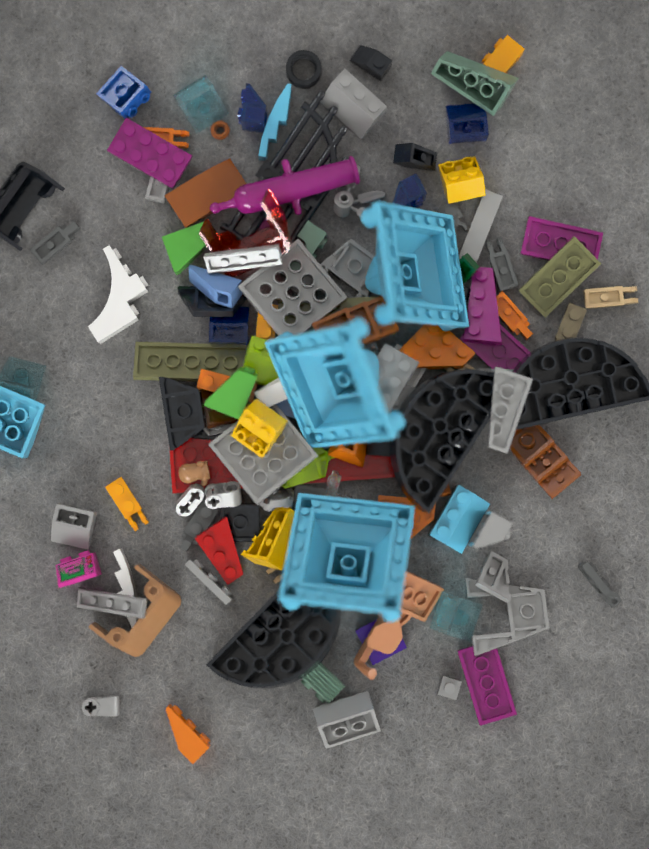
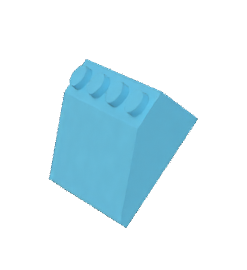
(18, 422)

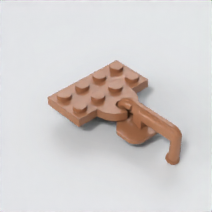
(417, 602)

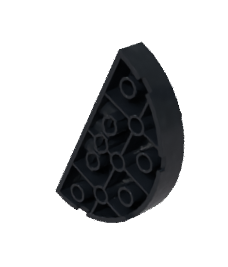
(578, 379)
(439, 430)
(278, 645)

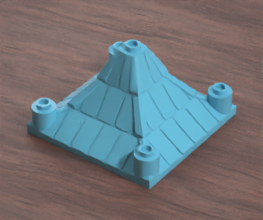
(415, 267)
(333, 385)
(347, 555)

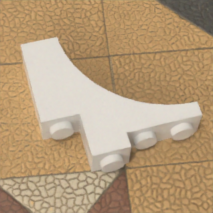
(124, 290)

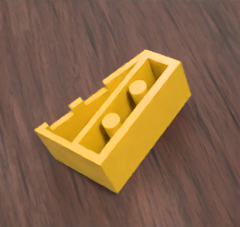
(272, 543)

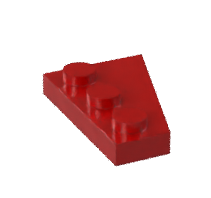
(221, 550)

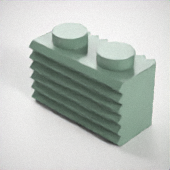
(324, 683)

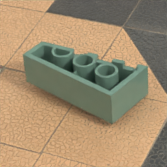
(475, 81)

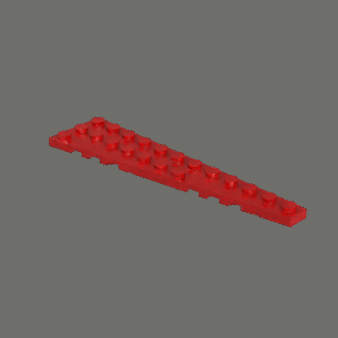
(199, 450)

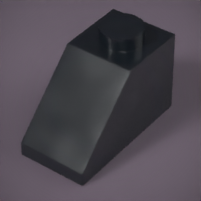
(372, 61)
(414, 156)

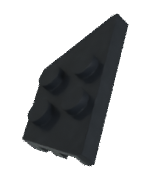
(202, 306)
(182, 411)

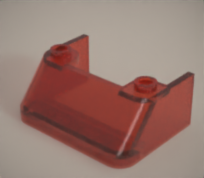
(275, 233)

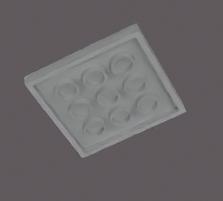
(264, 475)

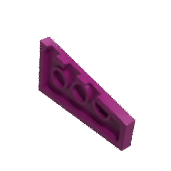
(483, 309)

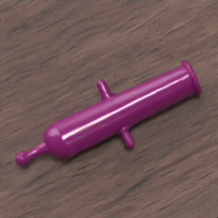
(292, 186)

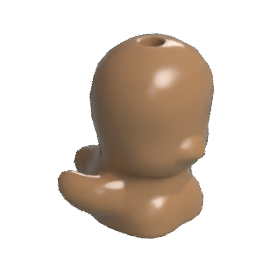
(192, 472)

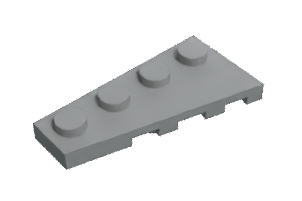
(507, 404)

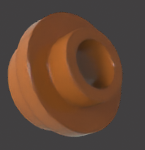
(220, 124)

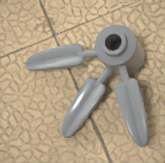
(344, 200)

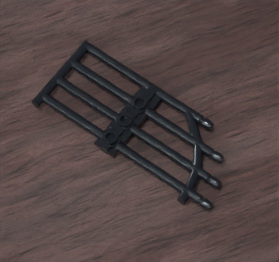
(270, 170)

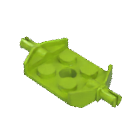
(314, 470)

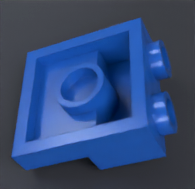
(124, 93)

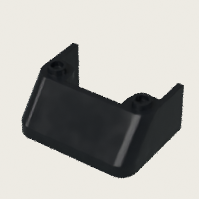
(20, 196)

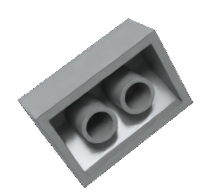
(355, 103)
(490, 530)
(346, 719)

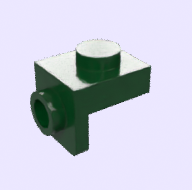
(468, 267)

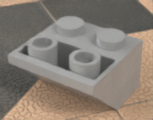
(73, 526)

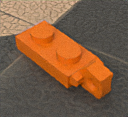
(512, 316)

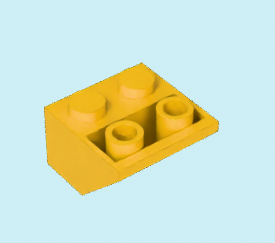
(462, 179)
(259, 428)

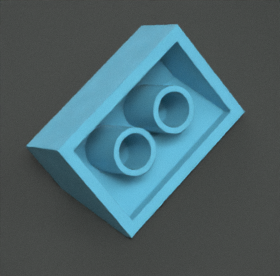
(459, 518)

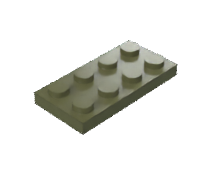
(559, 276)

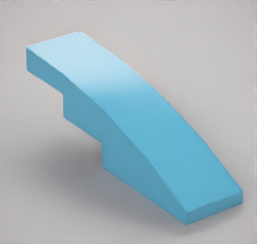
(277, 117)

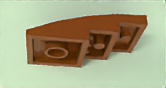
(193, 198)
(365, 311)
(543, 459)

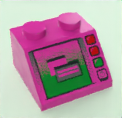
(77, 569)

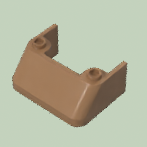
(163, 606)

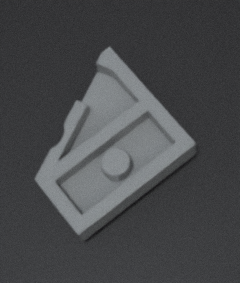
(494, 577)

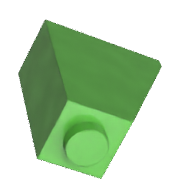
(184, 247)
(233, 393)

